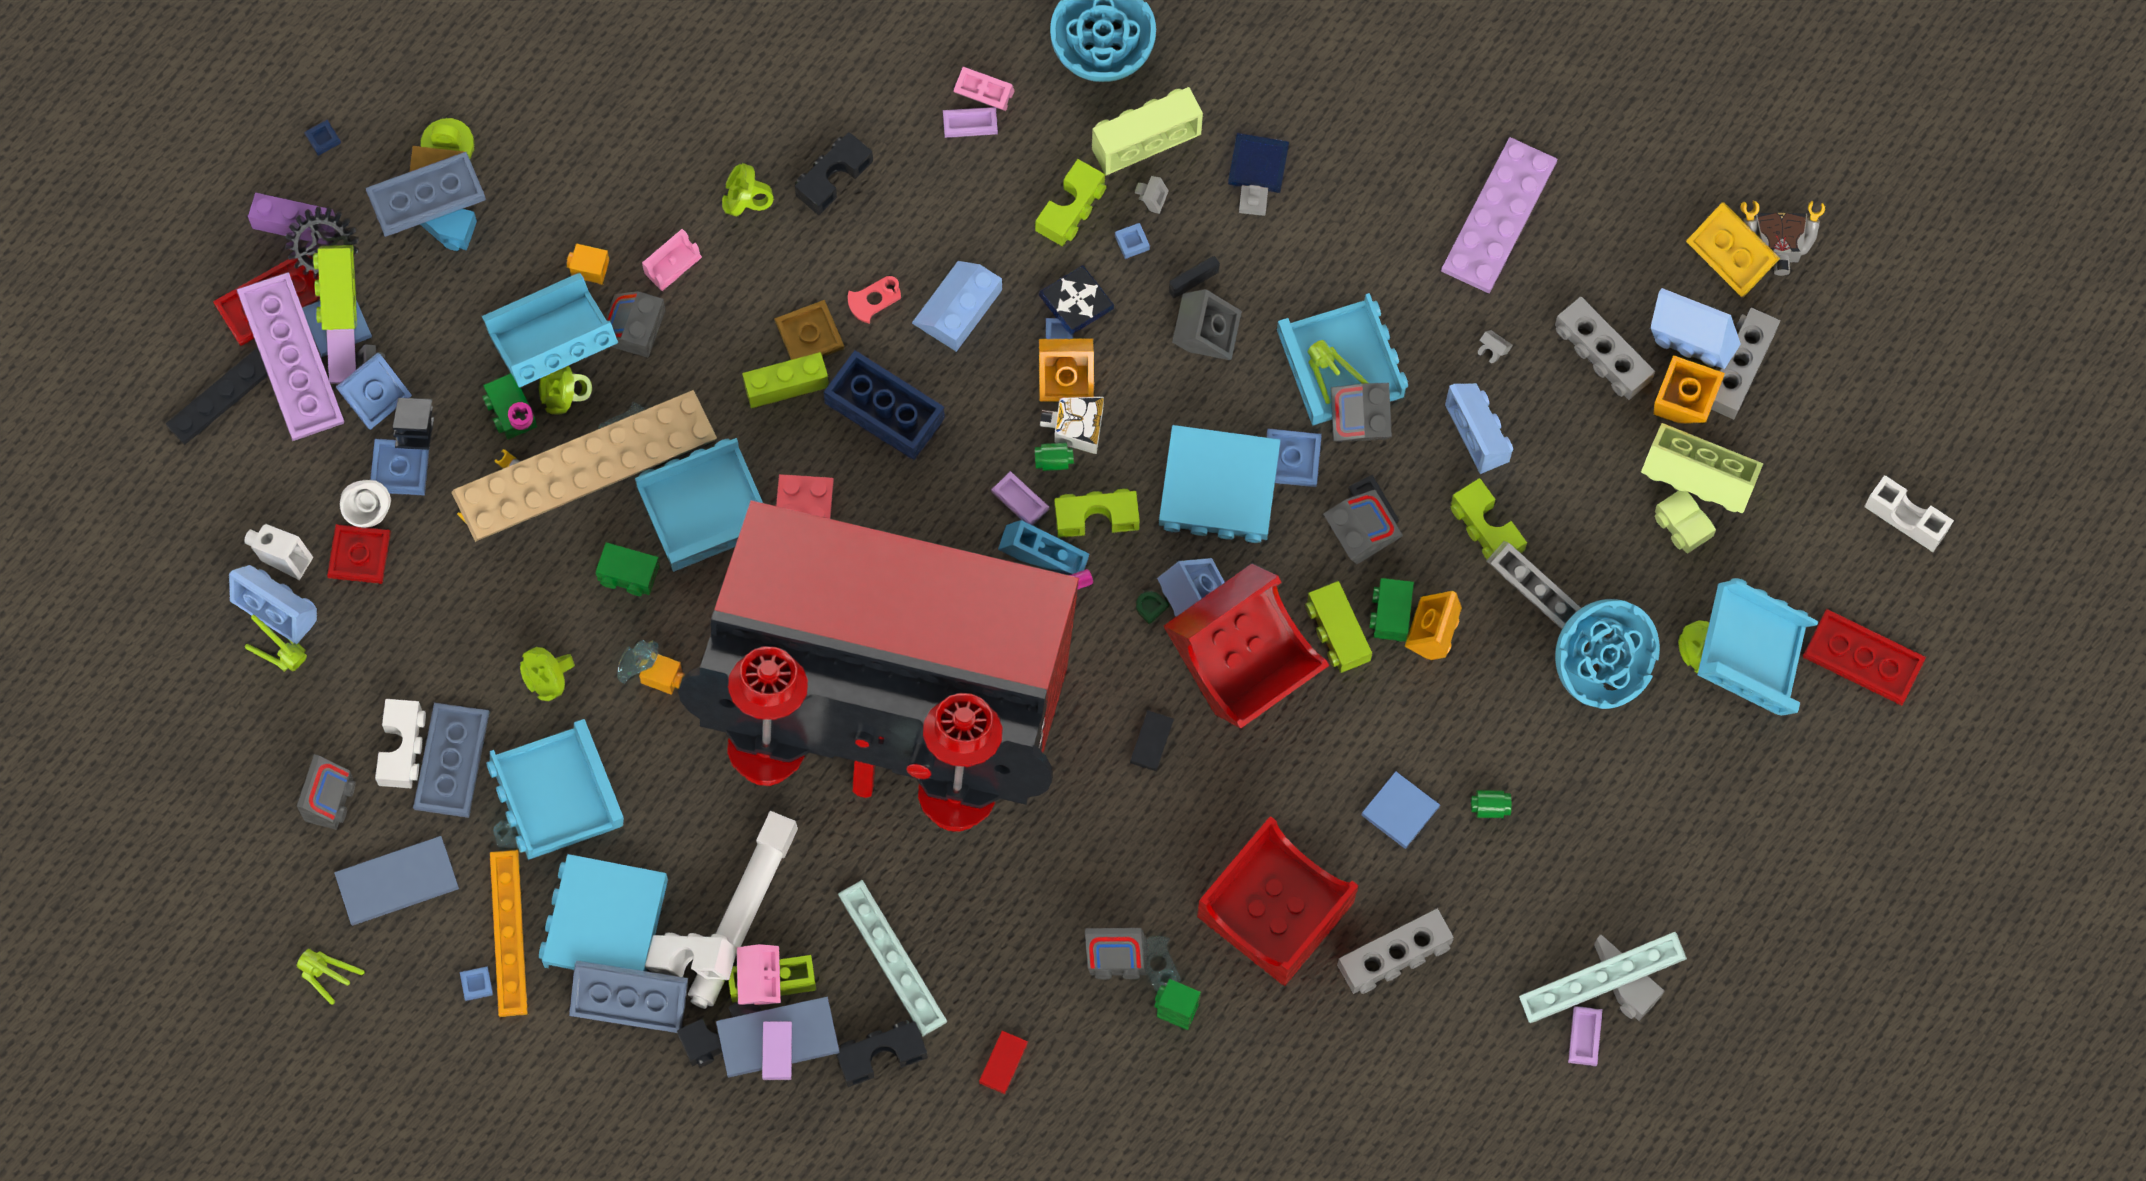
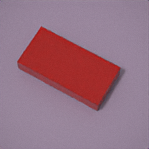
(1003, 1062)

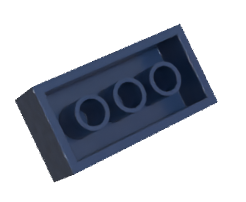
(884, 405)

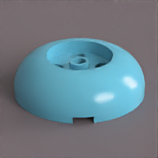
(1102, 61)
(1623, 657)

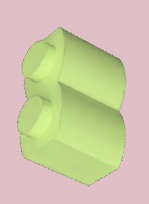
(1685, 521)

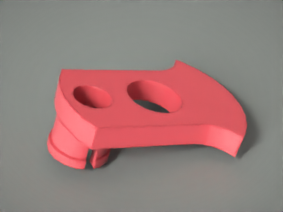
(863, 309)

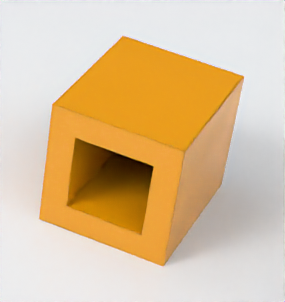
(589, 262)
(663, 675)

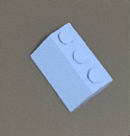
(959, 303)
(1694, 329)
(1478, 426)
(1189, 582)
(272, 602)

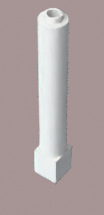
(770, 849)

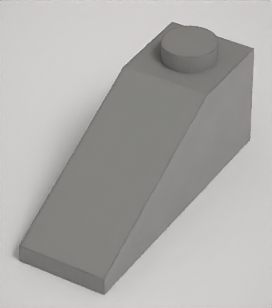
(1635, 997)

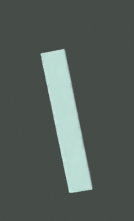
(892, 957)
(1603, 977)

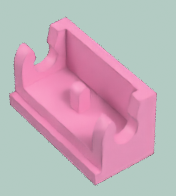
(984, 88)
(671, 260)
(758, 974)

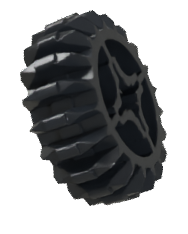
(317, 233)

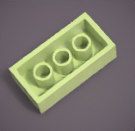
(1146, 130)
(1701, 468)

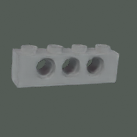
(1762, 329)
(1620, 353)
(1533, 584)
(1429, 926)

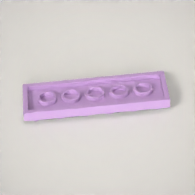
(1499, 215)
(290, 356)

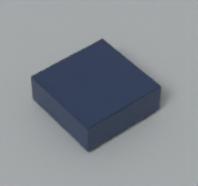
(322, 137)

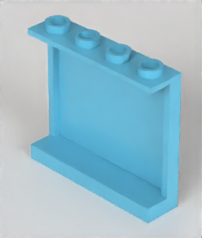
(549, 330)
(1357, 338)
(1219, 483)
(699, 502)
(1754, 646)
(555, 791)
(603, 914)

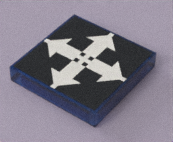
(1076, 300)

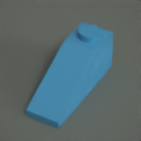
(453, 229)
(1042, 549)

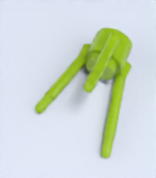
(1324, 356)
(290, 655)
(315, 964)

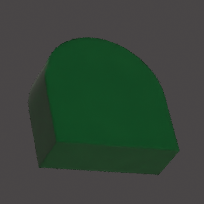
(1150, 606)

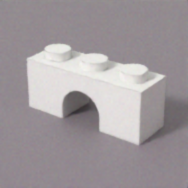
(1894, 507)
(399, 767)
(711, 955)

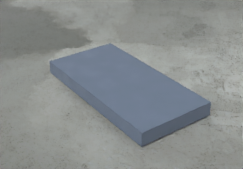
(425, 194)
(451, 760)
(396, 880)
(628, 996)
(811, 1035)

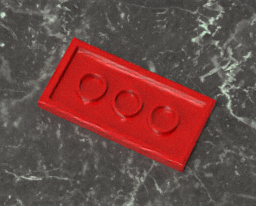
(232, 309)
(1864, 657)

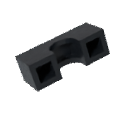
(846, 155)
(902, 1041)
(701, 1043)

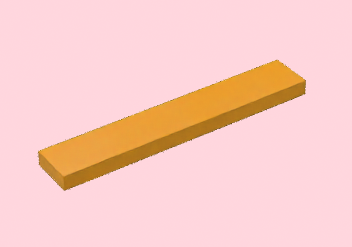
(508, 933)

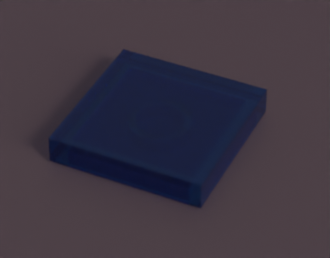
(1258, 162)

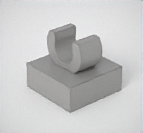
(1153, 193)
(1253, 200)
(1495, 343)

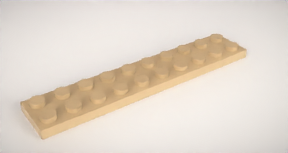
(583, 465)

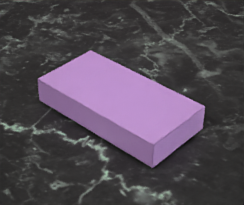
(970, 122)
(340, 354)
(1020, 499)
(1585, 1036)
(777, 1051)

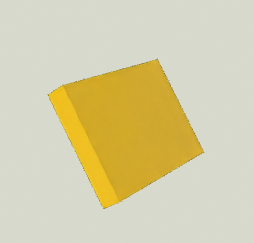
(1732, 249)

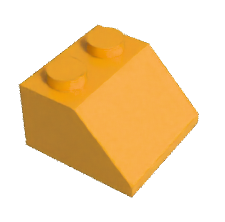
(1066, 368)
(1687, 392)
(1434, 625)

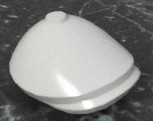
(365, 503)

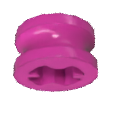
(518, 423)

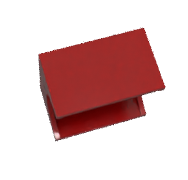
(1244, 646)
(1275, 903)

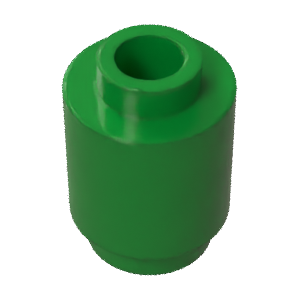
(1053, 456)
(1491, 804)

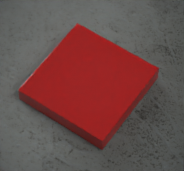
(359, 554)

